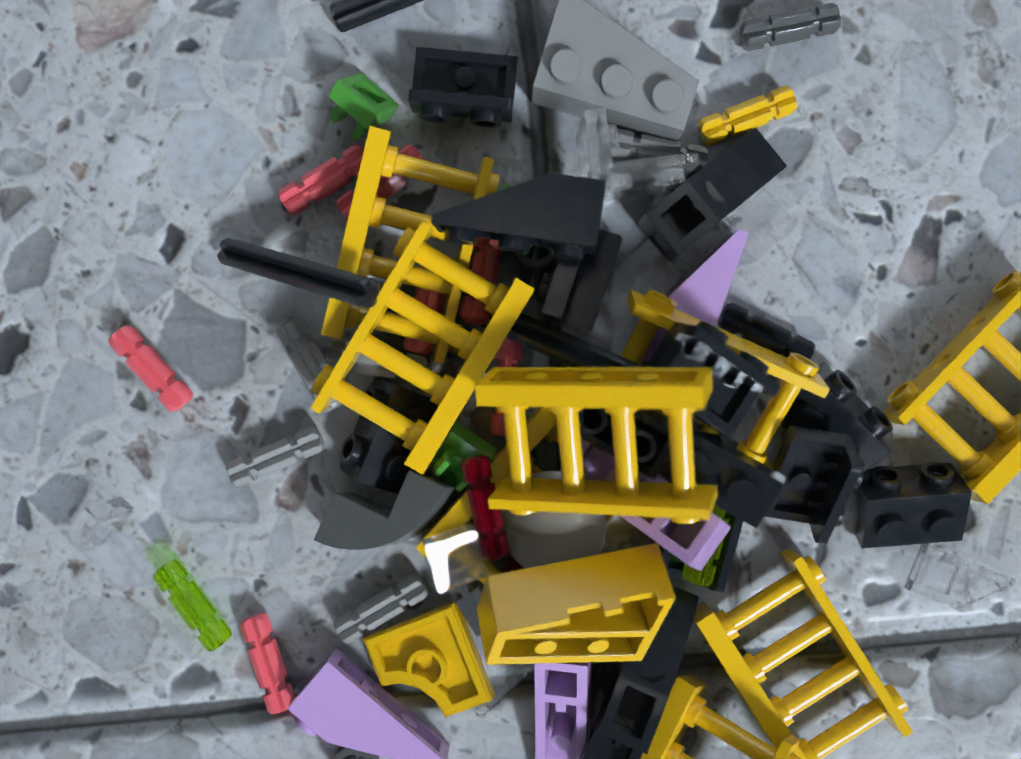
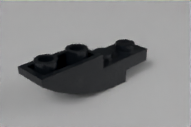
(743, 484)
(642, 689)

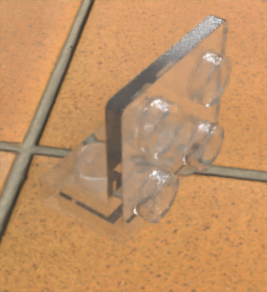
(600, 143)

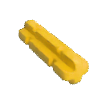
(747, 115)

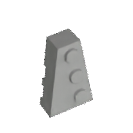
(602, 65)

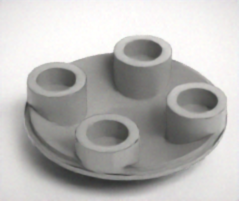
(553, 536)

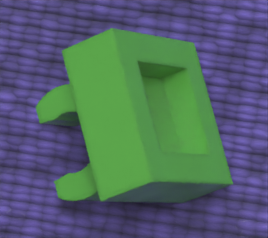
(362, 101)
(457, 446)

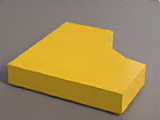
(435, 656)

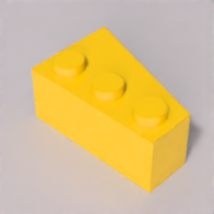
(576, 609)

